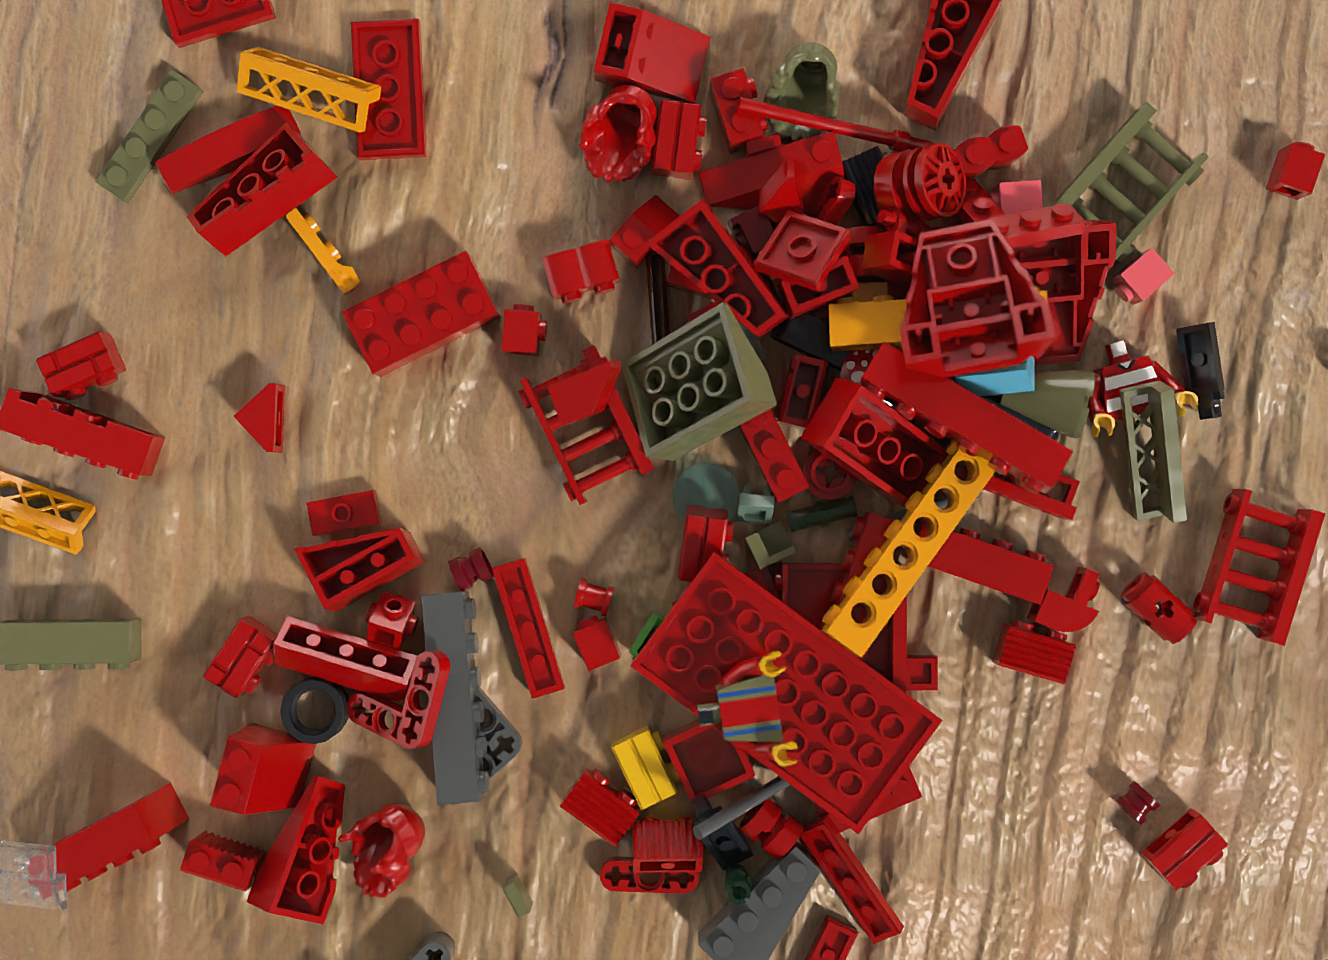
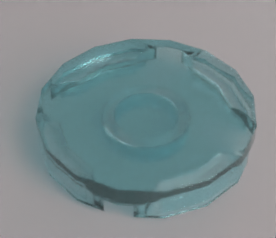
(708, 487)

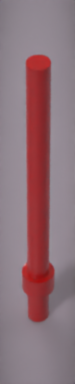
(896, 140)

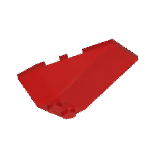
(1074, 277)
(971, 304)

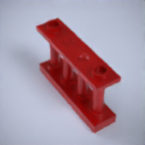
(620, 428)
(1292, 559)

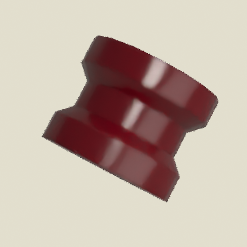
(1137, 803)

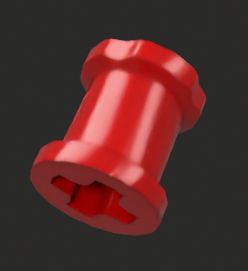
(593, 597)

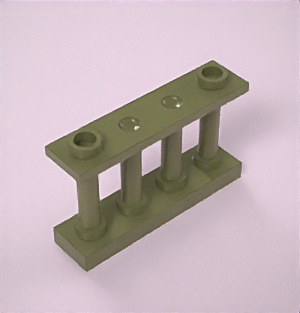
(1117, 153)

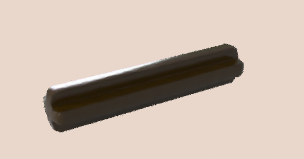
(657, 297)

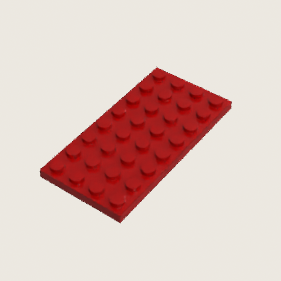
(846, 718)

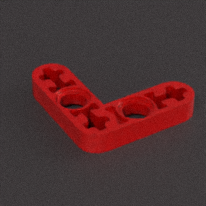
(410, 714)

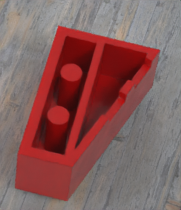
(359, 565)

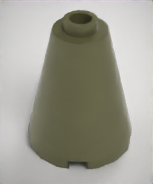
(1057, 402)

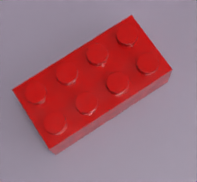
(421, 314)
(873, 442)

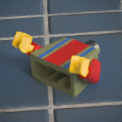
(750, 710)

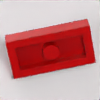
(343, 512)

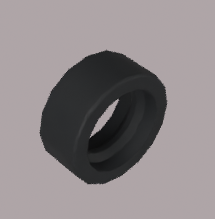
(293, 724)

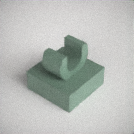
(755, 508)

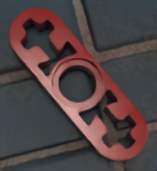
(639, 886)

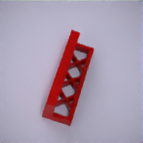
(1041, 502)

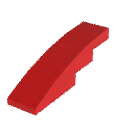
(221, 150)

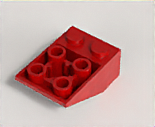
(650, 54)

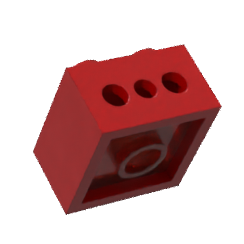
(706, 760)

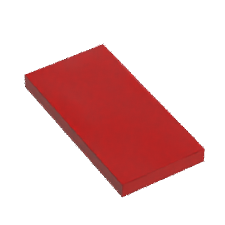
(391, 57)

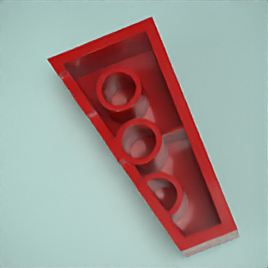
(946, 52)
(714, 262)
(80, 432)
(118, 836)

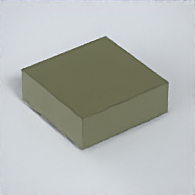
(517, 895)

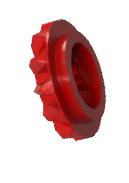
(836, 488)

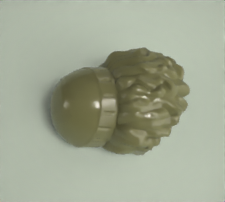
(805, 84)

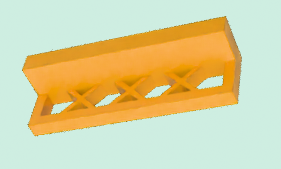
(311, 76)
(40, 523)

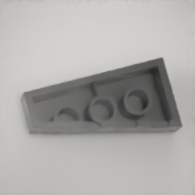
(757, 926)

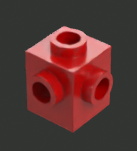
(391, 620)

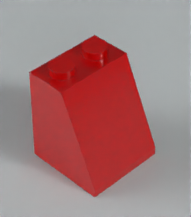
(261, 771)

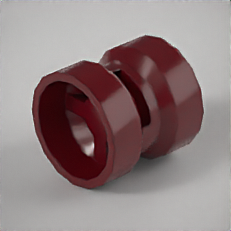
(468, 570)

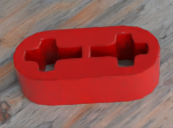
(833, 201)

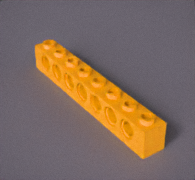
(920, 551)

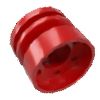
(921, 182)

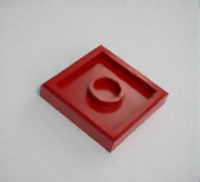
(802, 250)

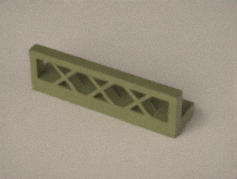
(1165, 447)

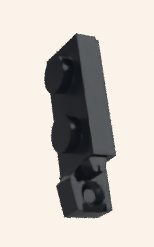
(1202, 367)
(726, 843)

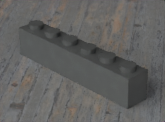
(457, 736)

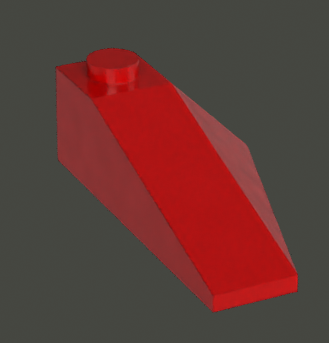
(740, 181)
(299, 866)

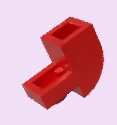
(1070, 611)

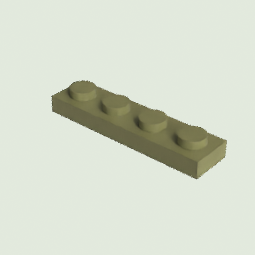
(149, 136)

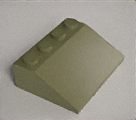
(696, 385)

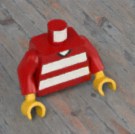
(1126, 373)

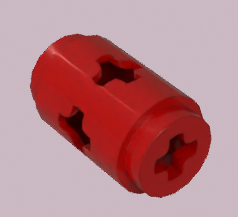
(1176, 617)

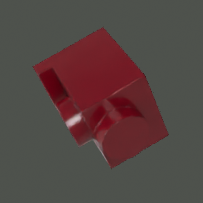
(753, 230)

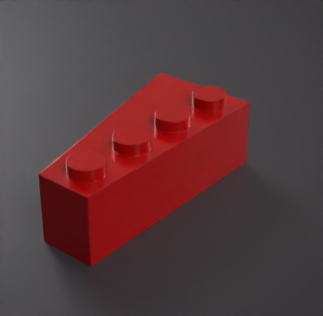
(261, 191)

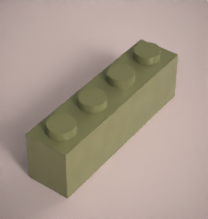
(70, 642)

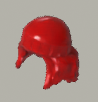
(619, 134)
(383, 848)

